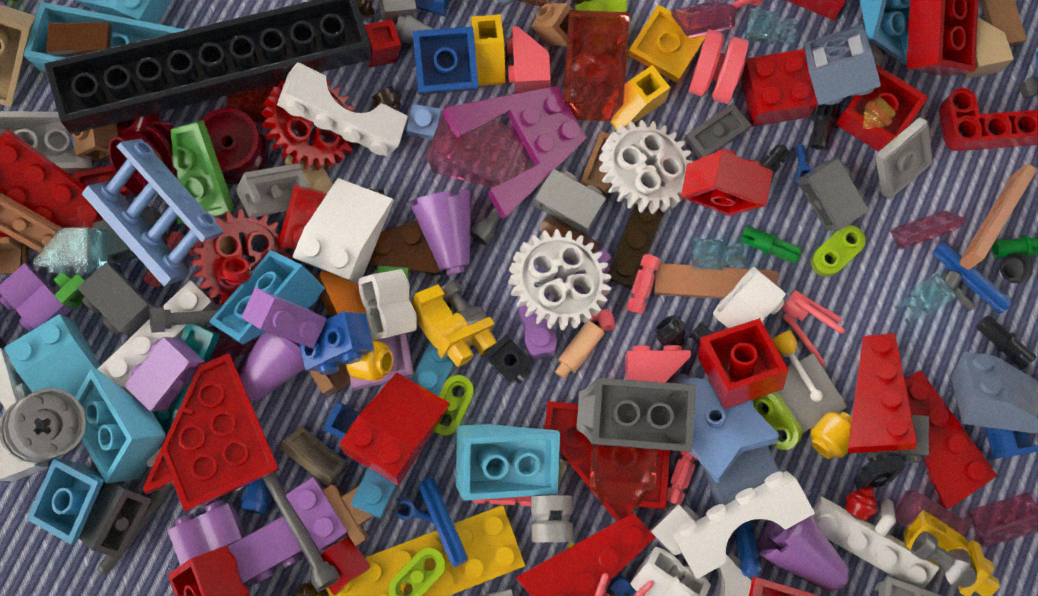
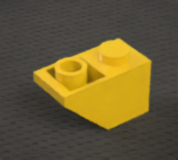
(489, 49)
(641, 97)

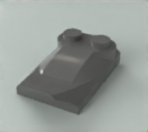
(638, 414)

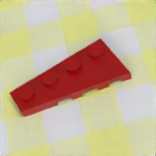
(881, 401)
(953, 458)
(583, 564)

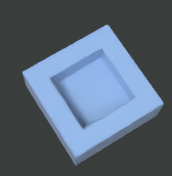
(423, 121)

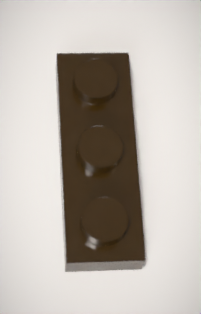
(633, 245)

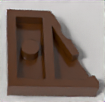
(405, 248)

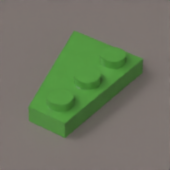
(199, 168)

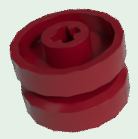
(236, 143)

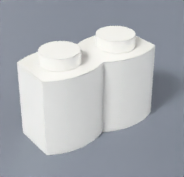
(751, 299)
(387, 304)
(668, 576)

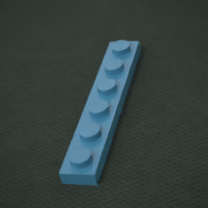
(375, 490)

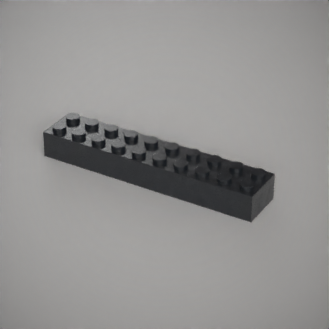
(205, 62)

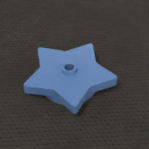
(723, 433)

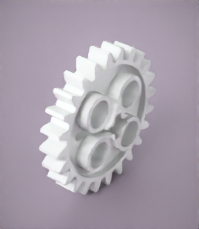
(645, 166)
(570, 304)

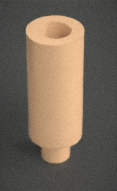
(579, 349)

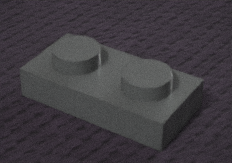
(717, 131)

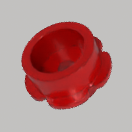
(235, 270)

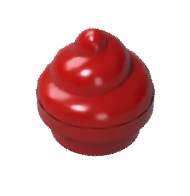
(862, 503)

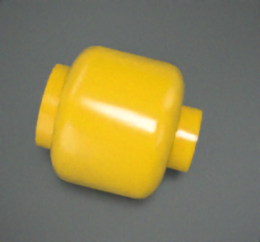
(374, 364)
(832, 435)

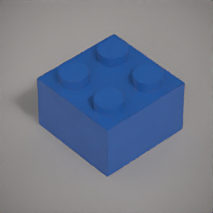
(445, 60)

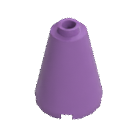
(446, 227)
(270, 365)
(804, 553)

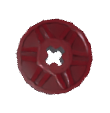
(158, 137)

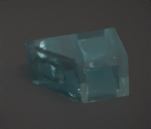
(74, 249)

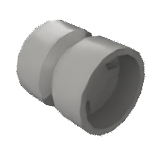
(554, 530)

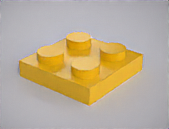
(665, 45)

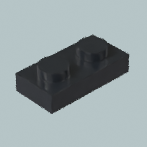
(879, 471)

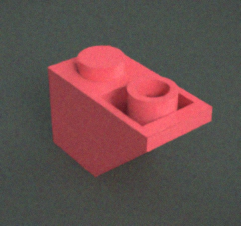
(531, 62)
(654, 366)

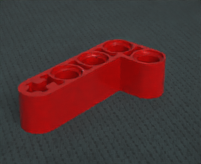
(976, 125)

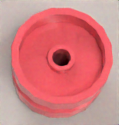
(719, 67)

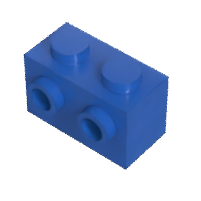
(339, 343)

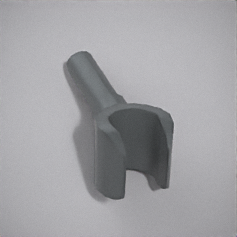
(1030, 87)
(953, 280)

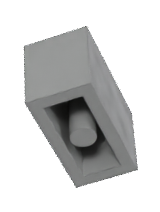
(570, 200)

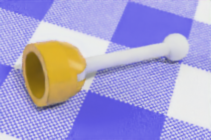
(786, 346)

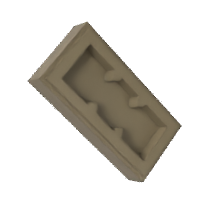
(314, 456)

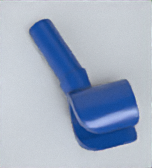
(802, 165)
(411, 511)
(621, 586)

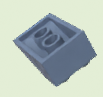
(841, 65)
(995, 394)
(746, 472)

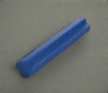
(973, 278)
(443, 522)

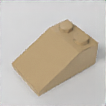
(14, 35)

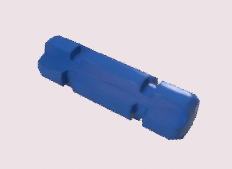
(747, 550)

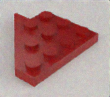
(42, 185)
(213, 440)
(577, 451)

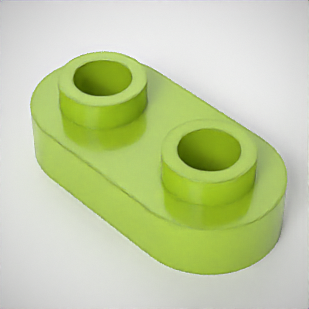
(839, 250)
(458, 405)
(780, 419)
(417, 574)

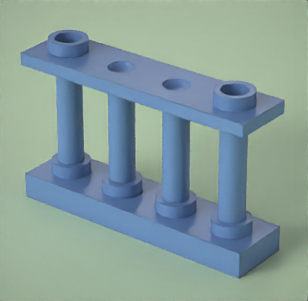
(134, 230)

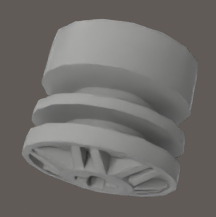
(61, 422)

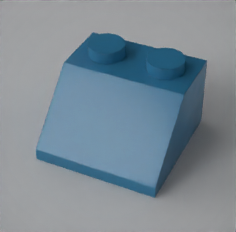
(66, 499)

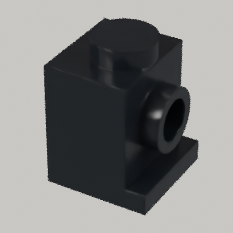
(503, 349)

